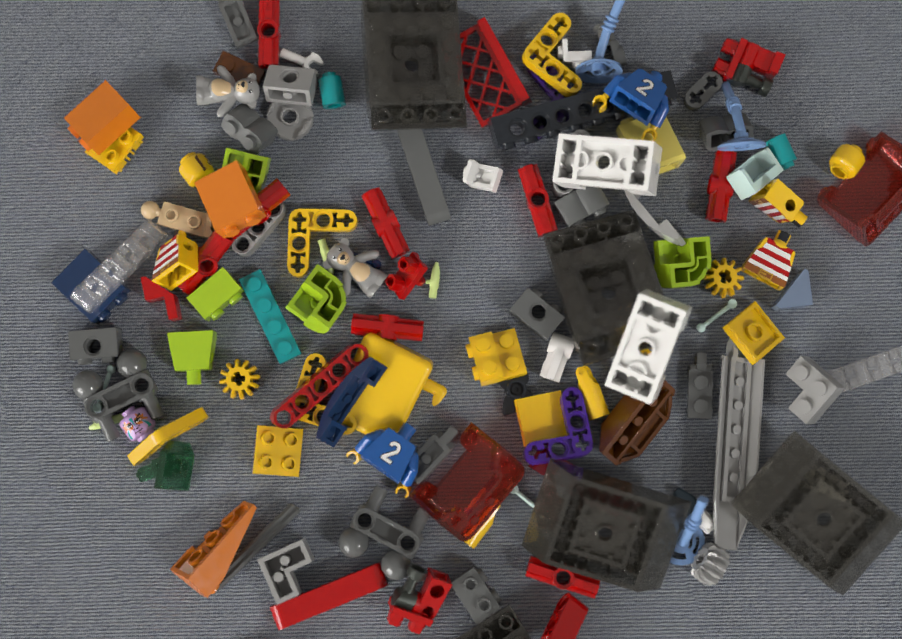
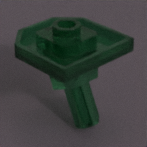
(172, 468)

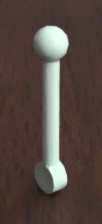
(731, 304)
(97, 407)
(522, 496)

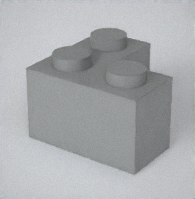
(818, 389)
(279, 569)

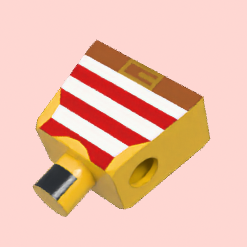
(779, 203)
(175, 261)
(771, 261)

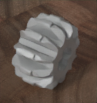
(710, 564)

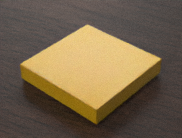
(753, 333)
(540, 417)

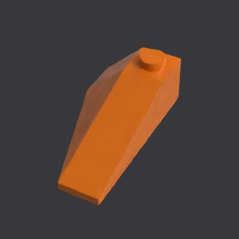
(207, 564)

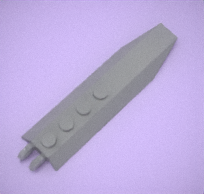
(736, 441)

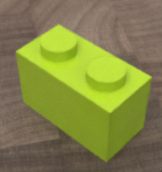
(216, 295)

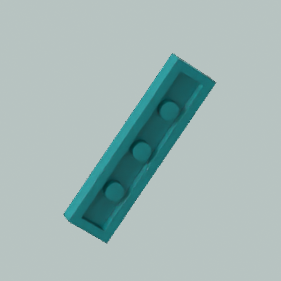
(270, 316)

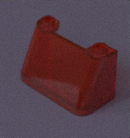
(872, 197)
(472, 485)

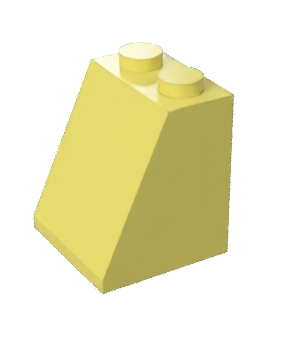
(672, 151)

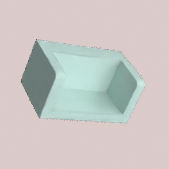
(754, 173)

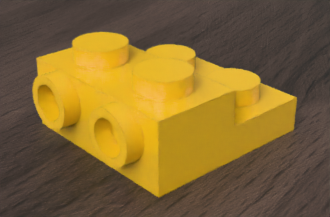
(496, 357)

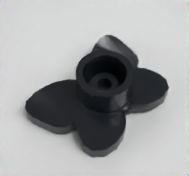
(514, 389)

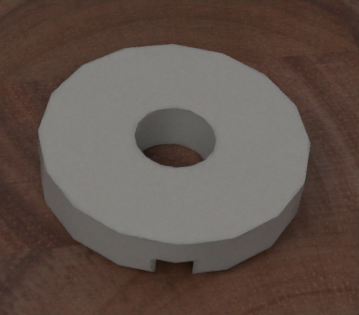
(296, 129)

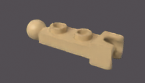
(179, 218)

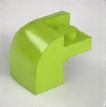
(255, 165)
(682, 265)
(319, 300)

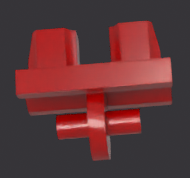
(409, 274)

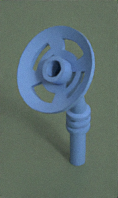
(598, 64)
(741, 138)
(691, 531)

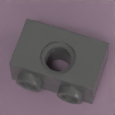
(522, 311)
(82, 340)

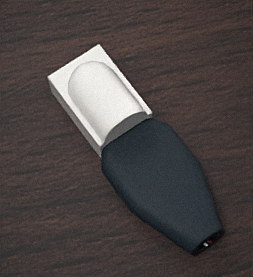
(707, 519)

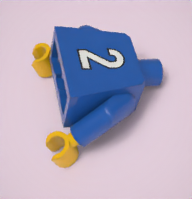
(639, 96)
(390, 454)

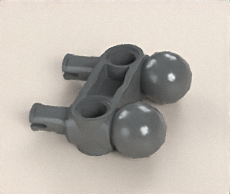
(89, 388)
(355, 541)

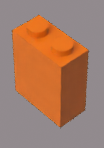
(101, 118)
(230, 199)

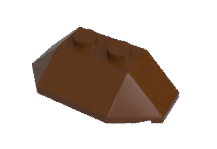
(634, 425)

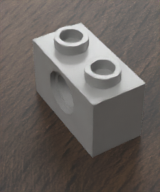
(290, 85)

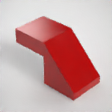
(155, 292)

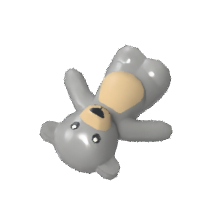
(227, 91)
(355, 268)

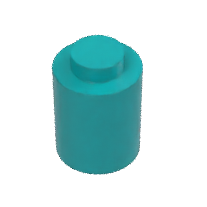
(331, 91)
(782, 151)

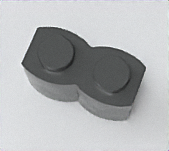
(249, 128)
(717, 129)
(581, 205)

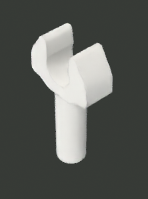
(300, 60)

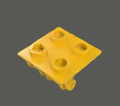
(115, 154)
(277, 451)

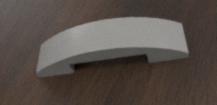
(664, 230)

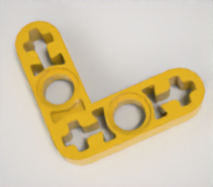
(543, 53)
(311, 226)
(302, 399)
(166, 433)

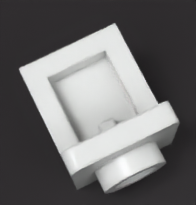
(571, 58)
(482, 176)

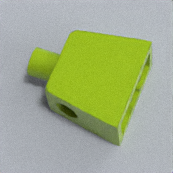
(192, 353)

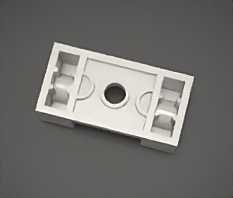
(632, 164)
(654, 321)

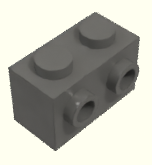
(476, 595)

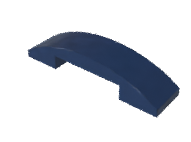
(345, 397)

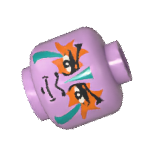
(137, 423)

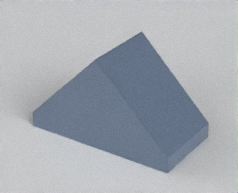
(796, 294)

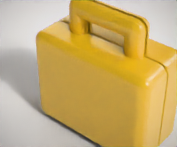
(398, 388)

